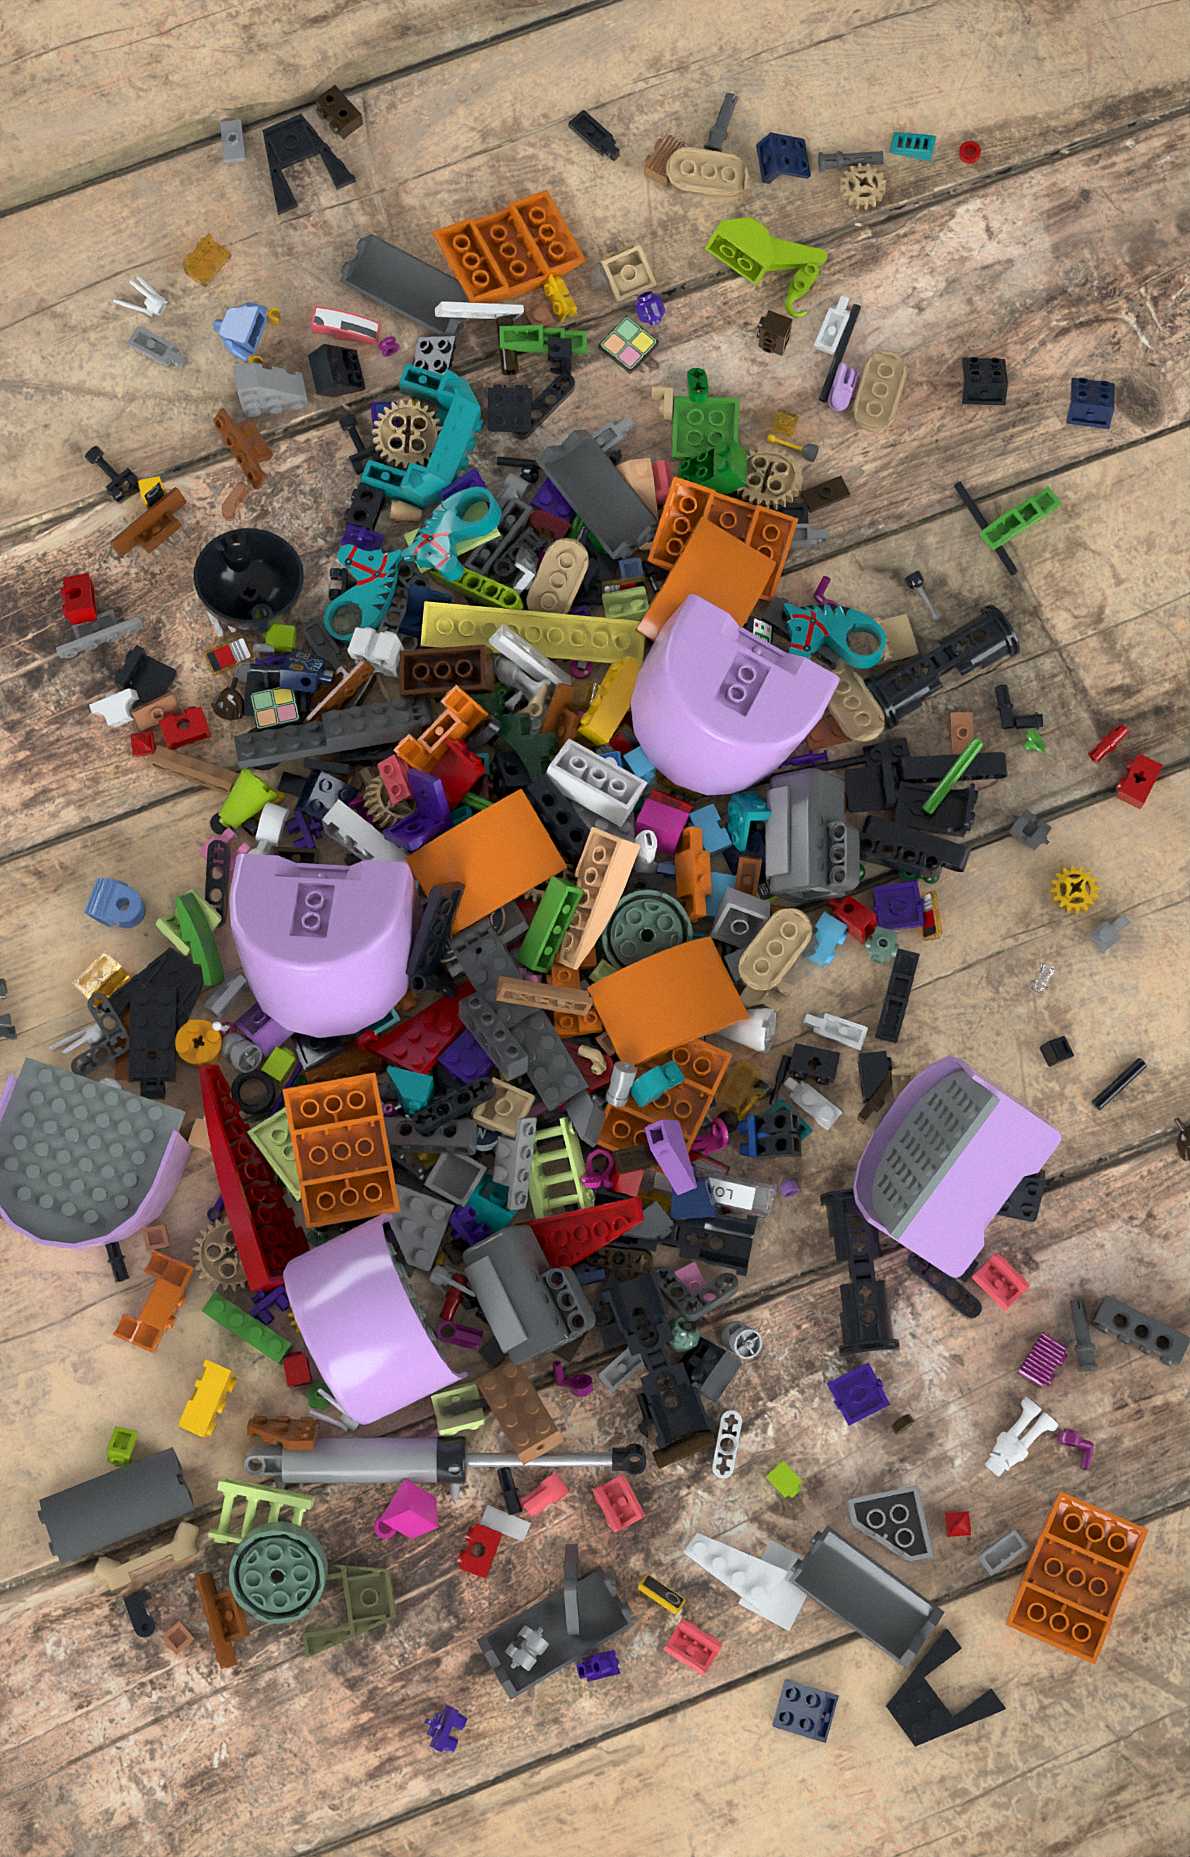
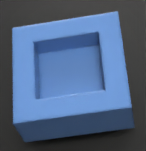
(631, 567)
(668, 869)

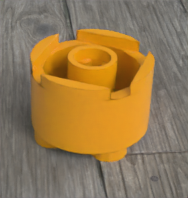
(194, 1032)

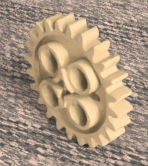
(387, 433)
(786, 483)
(216, 1238)

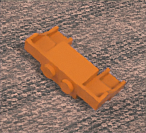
(456, 721)
(693, 873)
(569, 1024)
(161, 1305)

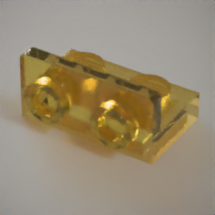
(205, 260)
(101, 977)

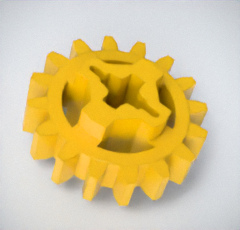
(1080, 896)

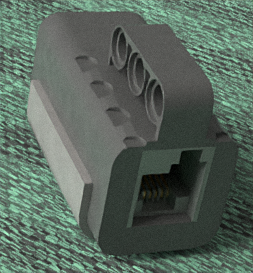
(807, 841)
(524, 1296)

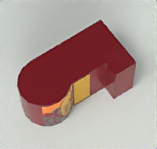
(549, 525)

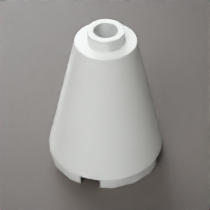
(754, 1031)

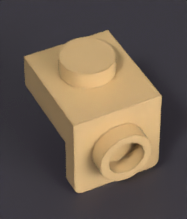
(901, 1078)

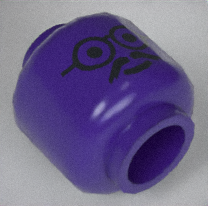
(649, 307)

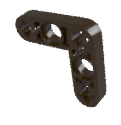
(631, 1263)

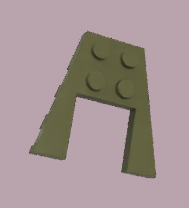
(368, 1604)

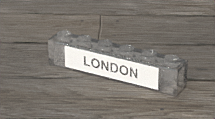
(729, 1191)

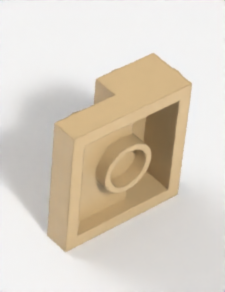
(628, 272)
(503, 1109)

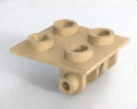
(899, 639)

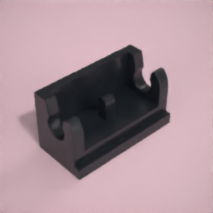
(560, 351)

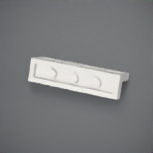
(527, 657)

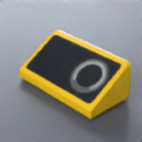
(151, 490)
(661, 1594)

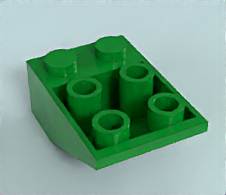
(717, 468)

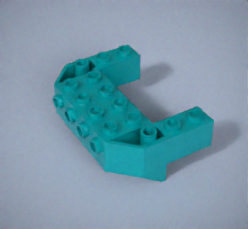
(459, 421)

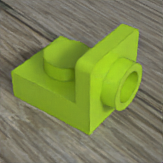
(121, 1446)

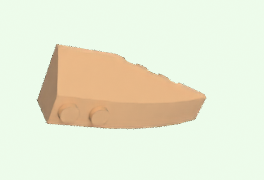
(602, 876)

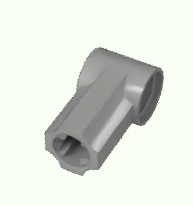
(512, 487)

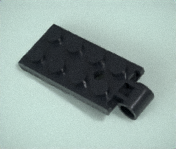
(433, 935)
(152, 1029)

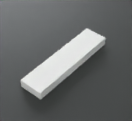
(478, 310)

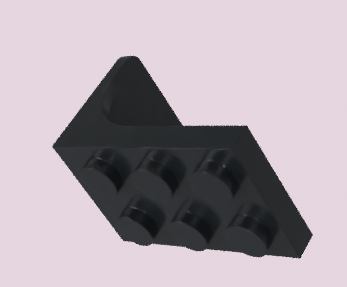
(950, 817)

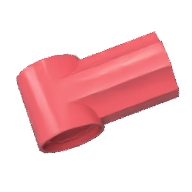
(662, 480)
(548, 1492)

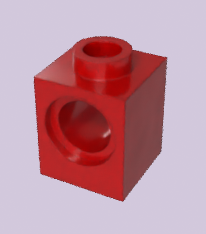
(297, 1369)

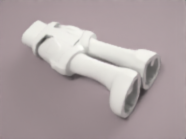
(514, 677)
(646, 854)
(1008, 1446)

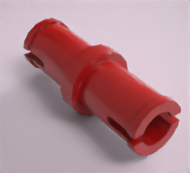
(1108, 743)
(453, 1298)

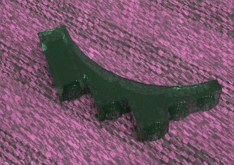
(515, 729)

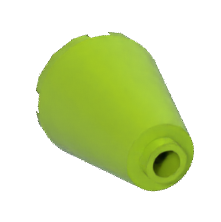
(245, 799)

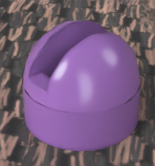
(789, 1187)

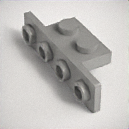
(97, 632)
(514, 1162)

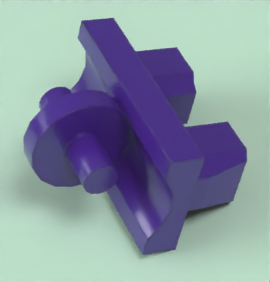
(362, 538)
(299, 824)
(466, 1227)
(261, 1310)
(598, 1666)
(441, 1727)

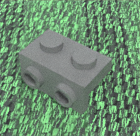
(527, 564)

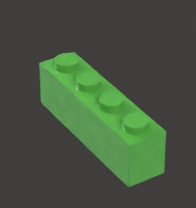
(549, 924)
(247, 1328)

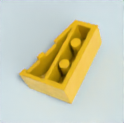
(208, 1399)

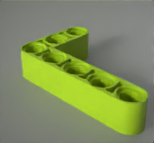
(482, 591)

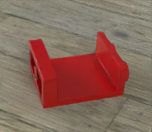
(458, 771)

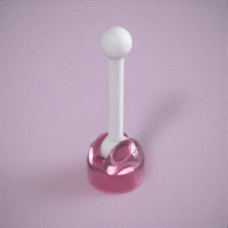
(224, 1028)

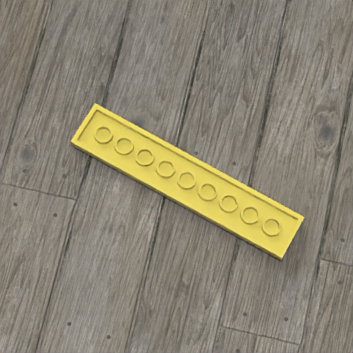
(549, 633)

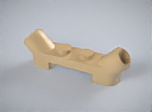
(120, 1575)

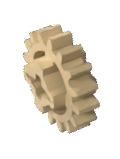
(861, 182)

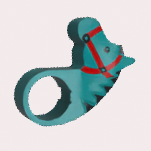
(444, 528)
(375, 586)
(830, 625)

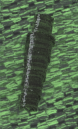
(462, 1407)

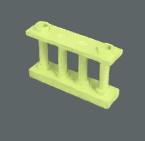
(538, 1182)
(253, 1493)

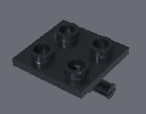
(607, 565)
(260, 678)

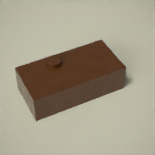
(438, 670)

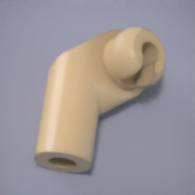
(599, 1063)

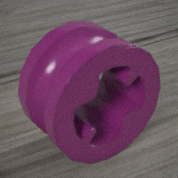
(388, 346)

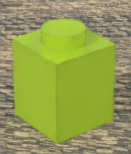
(281, 637)
(279, 1064)
(784, 1480)

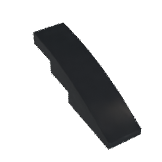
(897, 995)

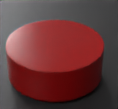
(969, 152)
(366, 1039)

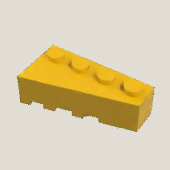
(610, 701)

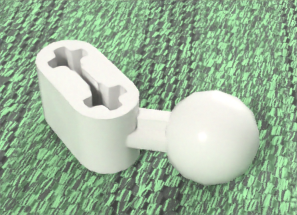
(270, 828)

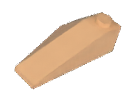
(640, 477)

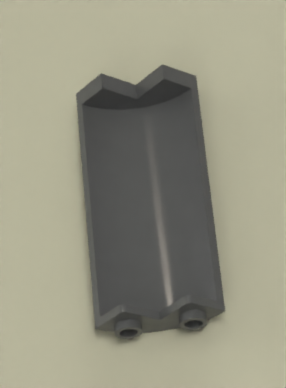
(404, 284)
(599, 494)
(116, 1505)
(865, 1596)
(600, 1620)

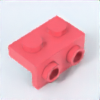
(396, 779)
(1000, 1281)
(618, 1503)
(693, 1646)

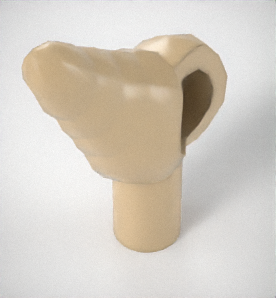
(536, 704)

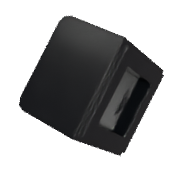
(1056, 1051)

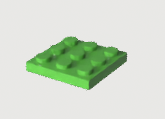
(703, 425)

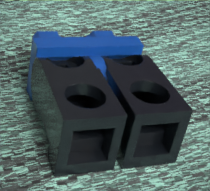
(770, 1136)

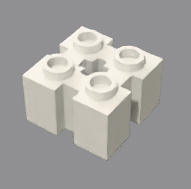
(377, 649)

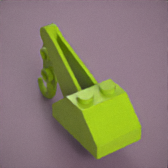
(752, 252)

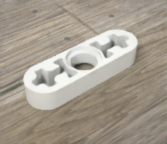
(736, 1428)

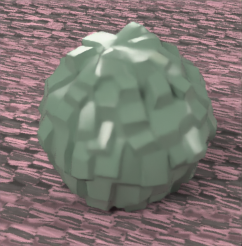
(683, 1338)

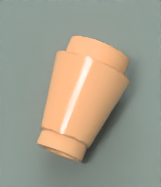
(404, 512)

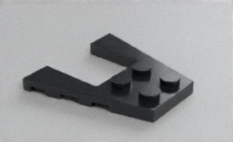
(292, 143)
(166, 970)
(920, 1709)

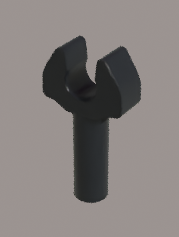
(647, 1417)

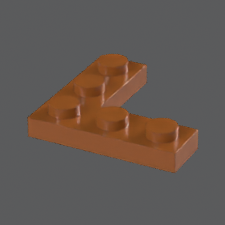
(748, 878)

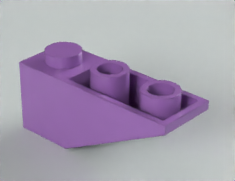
(671, 1153)

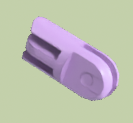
(842, 387)

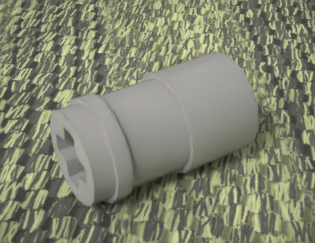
(621, 1082)

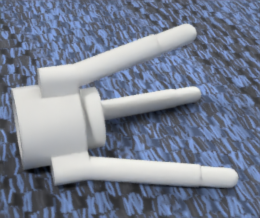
(155, 303)
(91, 1035)
(443, 1277)
(347, 1422)

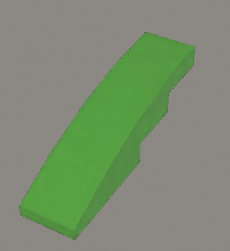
(534, 338)
(1020, 518)
(197, 932)

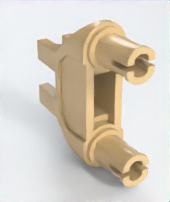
(759, 998)

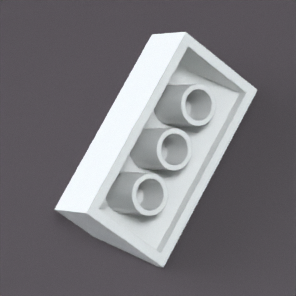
(595, 782)

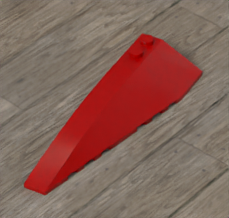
(252, 1200)

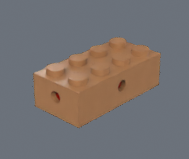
(519, 1411)

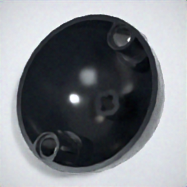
(253, 589)

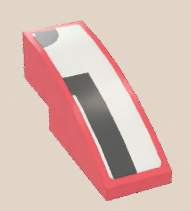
(345, 325)

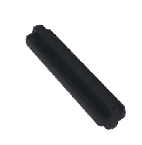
(1119, 1084)

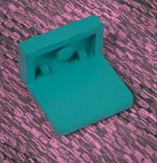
(741, 810)

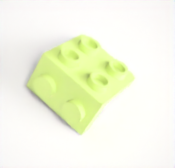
(170, 923)
(450, 1424)

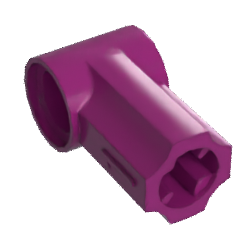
(462, 1336)

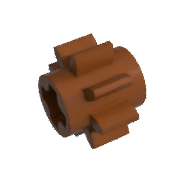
(407, 1002)

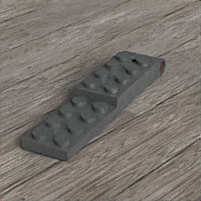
(336, 732)
(549, 1060)

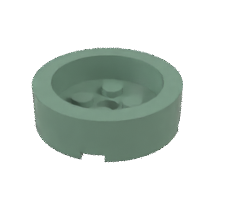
(639, 911)
(293, 1553)

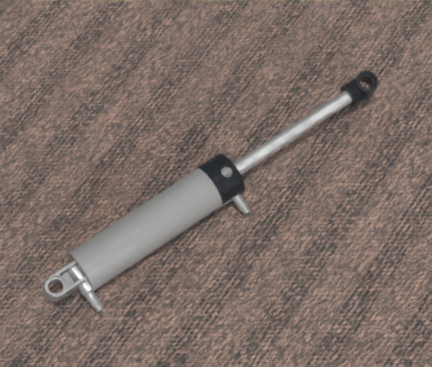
(412, 1458)

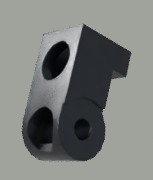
(139, 1614)

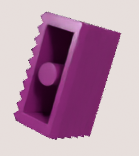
(1042, 1361)

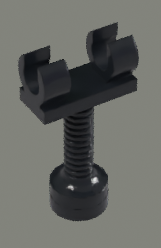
(349, 424)
(95, 455)
(340, 574)

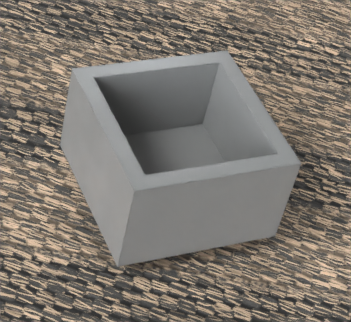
(455, 1178)

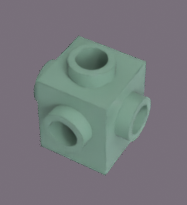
(884, 938)

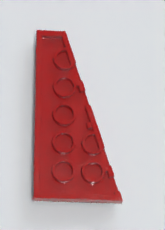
(425, 1036)
(579, 1233)

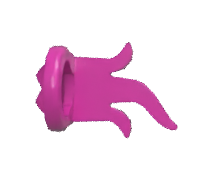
(712, 1141)
(593, 1178)

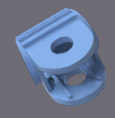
(107, 900)

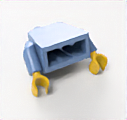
(243, 329)

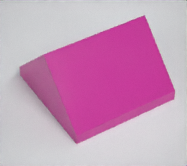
(664, 822)
(411, 1511)

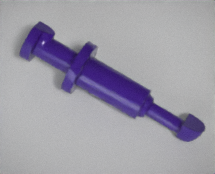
(276, 659)
(804, 759)

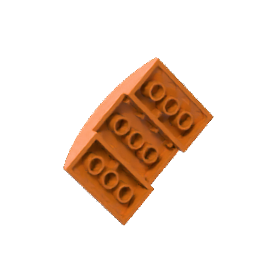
(510, 249)
(754, 525)
(715, 569)
(493, 855)
(667, 1001)
(687, 1102)
(341, 1150)
(1075, 1577)

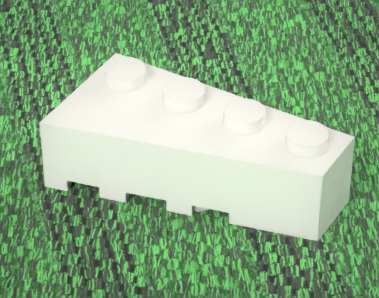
(360, 836)
(741, 1572)

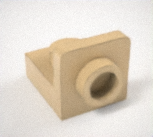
(665, 396)

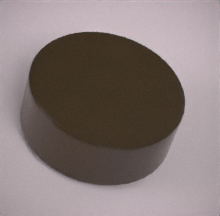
(902, 1424)

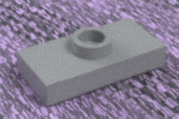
(232, 141)
(1002, 1552)

